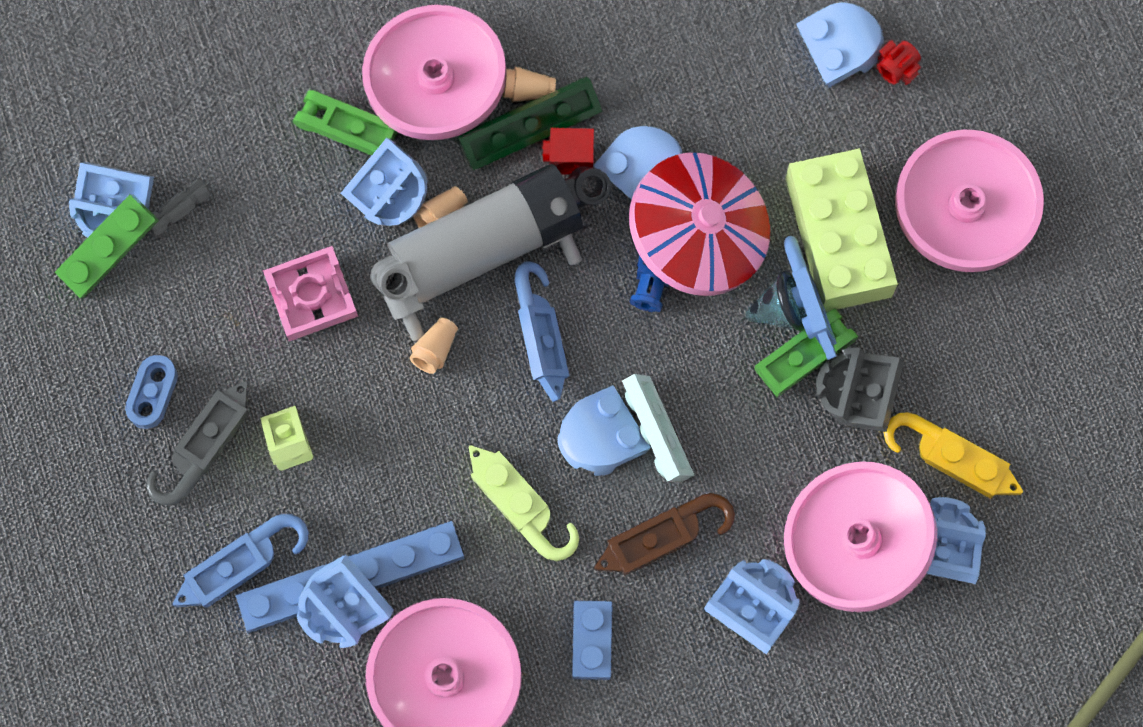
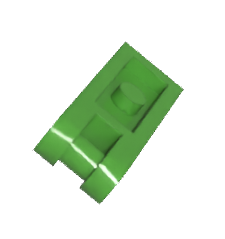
(343, 123)
(801, 356)

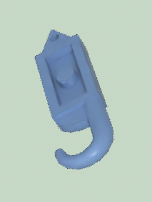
(808, 296)
(541, 332)
(236, 563)

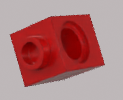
(569, 148)

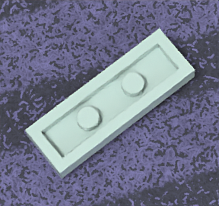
(657, 428)

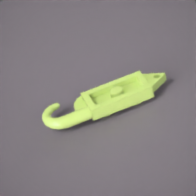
(518, 502)

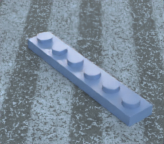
(380, 565)

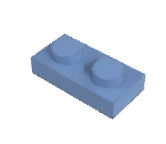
(592, 640)

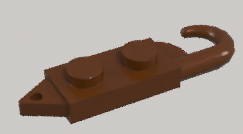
(661, 535)

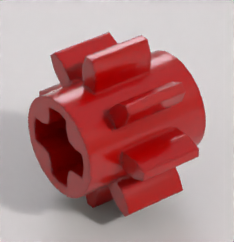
(899, 62)

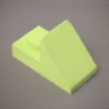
(286, 438)

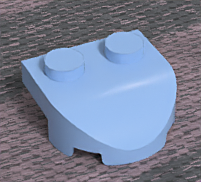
(842, 40)
(635, 155)
(388, 186)
(102, 191)
(600, 433)
(958, 541)
(755, 602)
(340, 604)

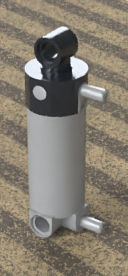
(484, 236)

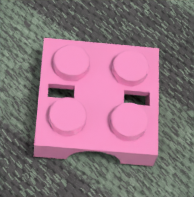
(319, 289)

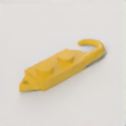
(956, 456)

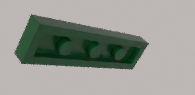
(529, 123)

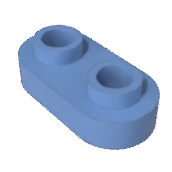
(151, 393)

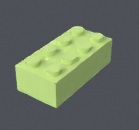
(841, 230)

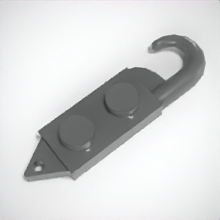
(204, 442)

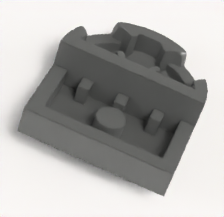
(860, 388)

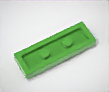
(106, 246)

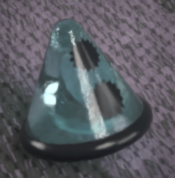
(778, 305)

